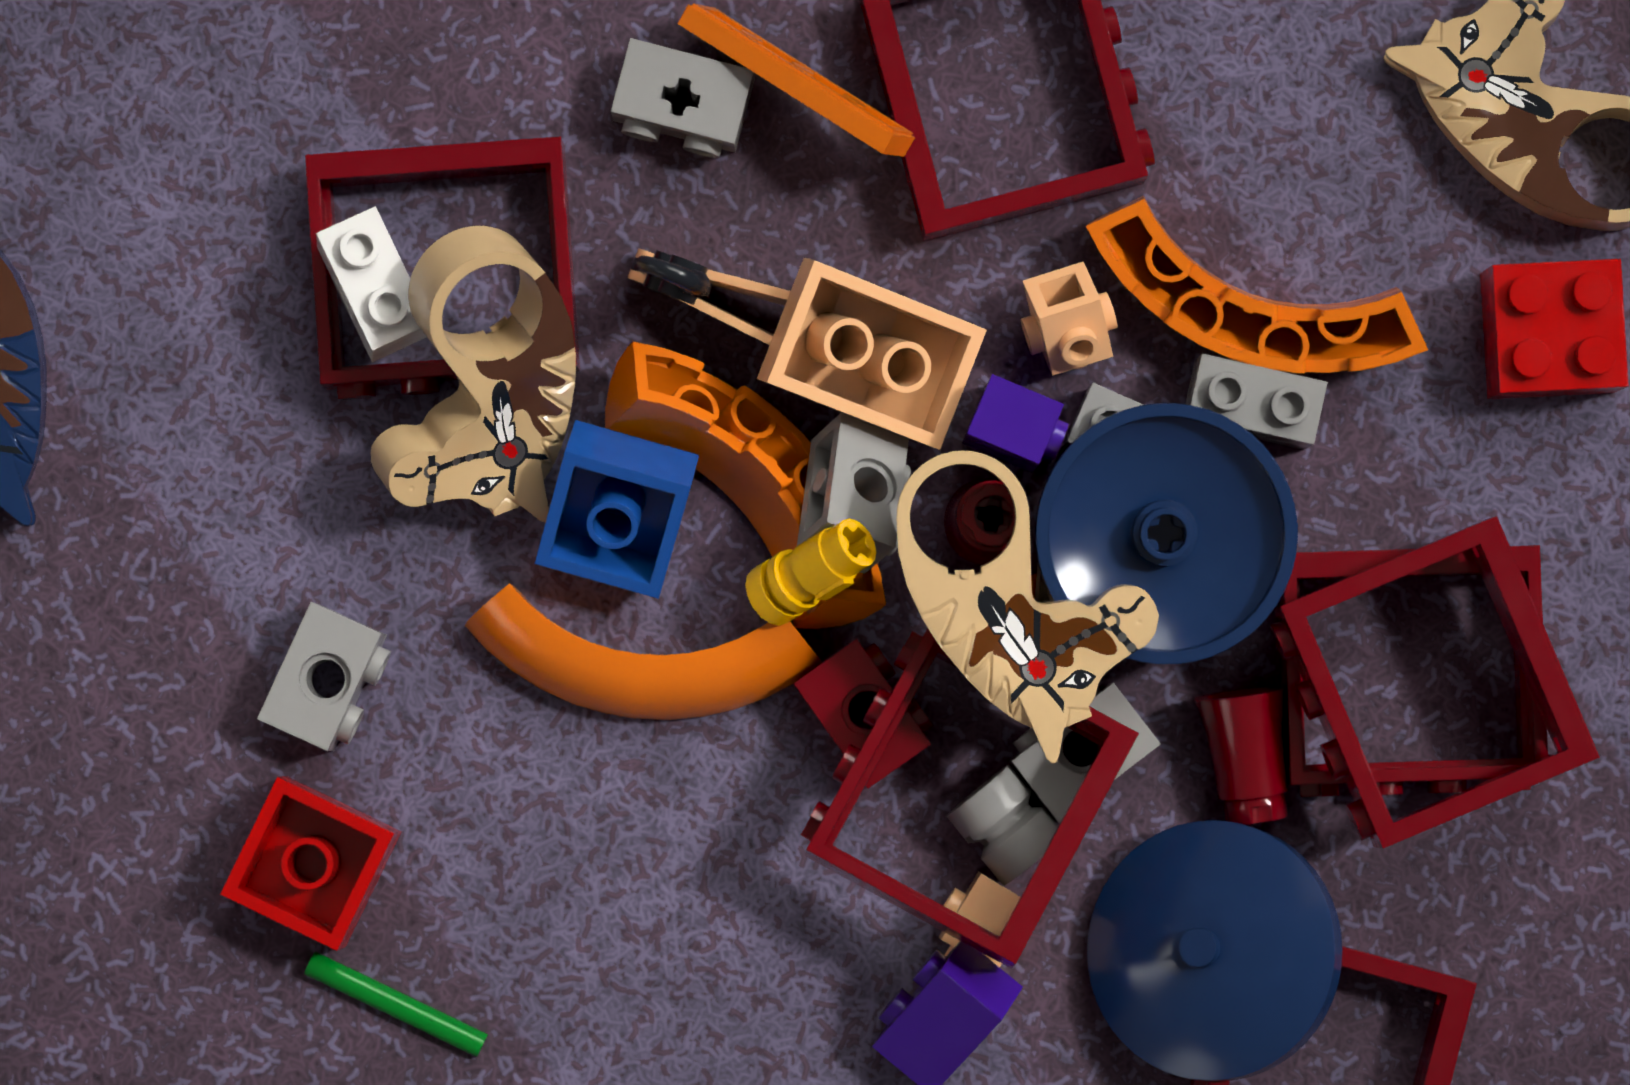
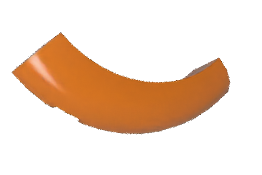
(1245, 325)
(740, 447)
(639, 683)

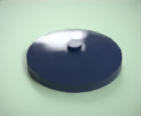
(1177, 509)
(1214, 951)

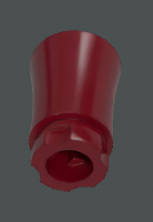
(967, 532)
(1247, 751)

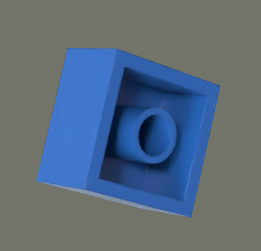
(616, 509)

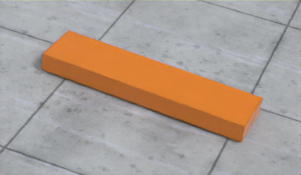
(797, 79)

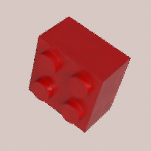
(1554, 328)
(310, 863)

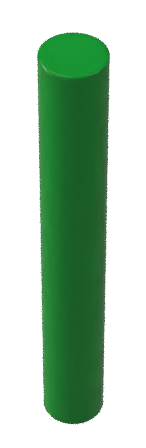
(395, 1004)

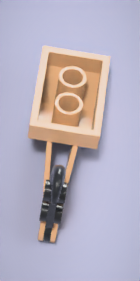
(843, 342)

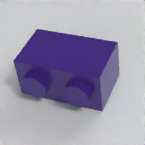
(1016, 425)
(946, 1015)

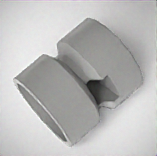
(1005, 824)

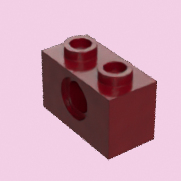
(837, 681)

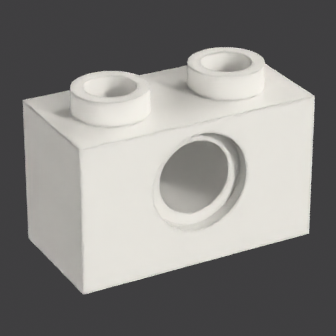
(370, 282)

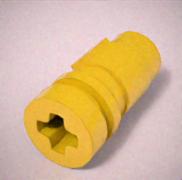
(810, 573)

